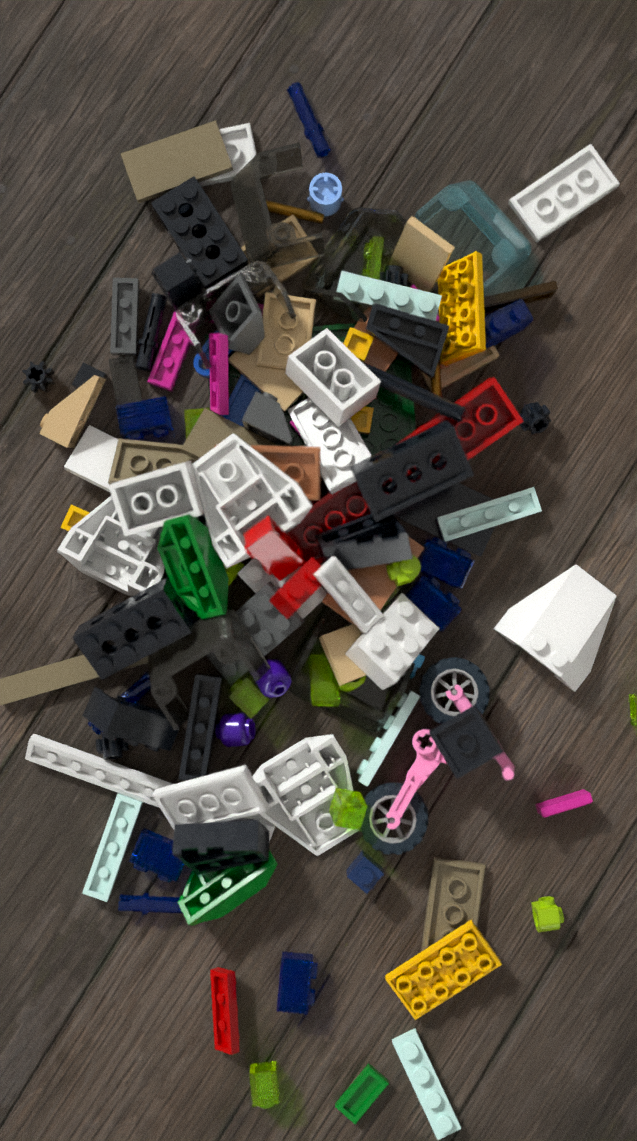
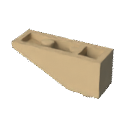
(69, 417)

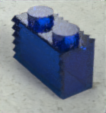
(506, 322)
(145, 418)
(445, 564)
(433, 602)
(156, 854)
(295, 982)

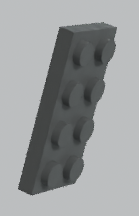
(265, 627)

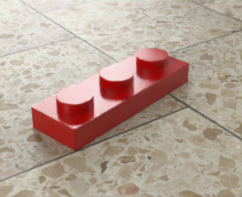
(224, 1010)

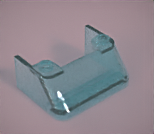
(510, 244)

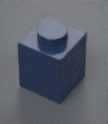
(364, 872)

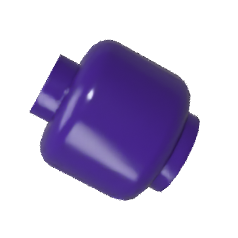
(275, 680)
(235, 729)

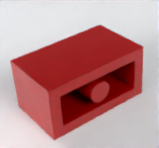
(273, 548)
(297, 589)

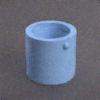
(325, 194)

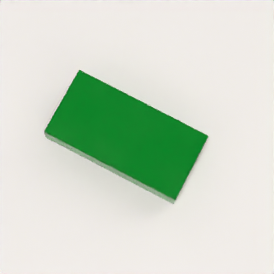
(361, 1093)

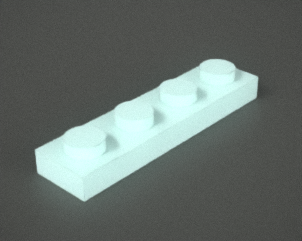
(406, 299)
(488, 514)
(381, 746)
(112, 847)
(426, 1084)

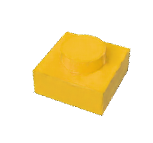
(358, 343)
(363, 419)
(73, 516)

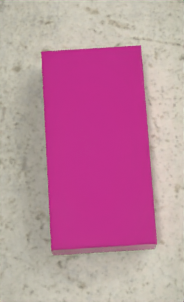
(564, 803)

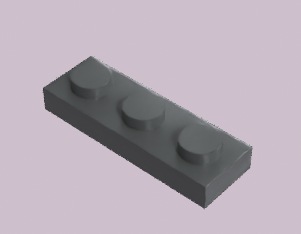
(125, 316)

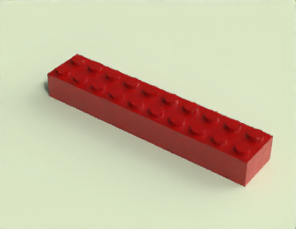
(486, 420)

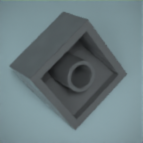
(239, 317)
(267, 419)

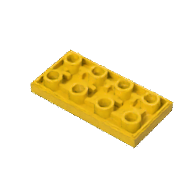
(462, 308)
(443, 969)

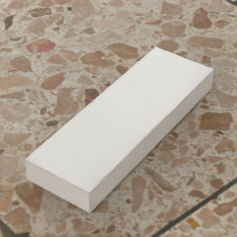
(348, 594)

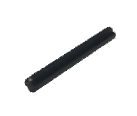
(418, 395)

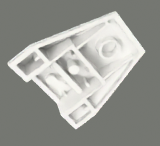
(240, 491)
(104, 553)
(561, 624)
(301, 789)

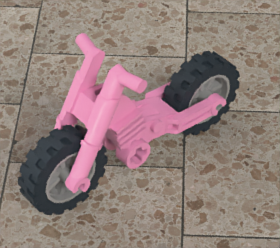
(427, 759)

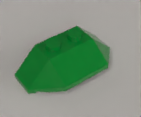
(194, 566)
(221, 891)

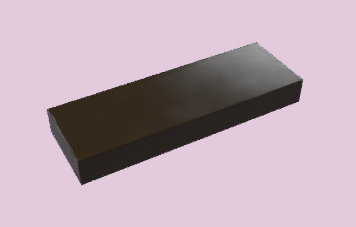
(527, 294)

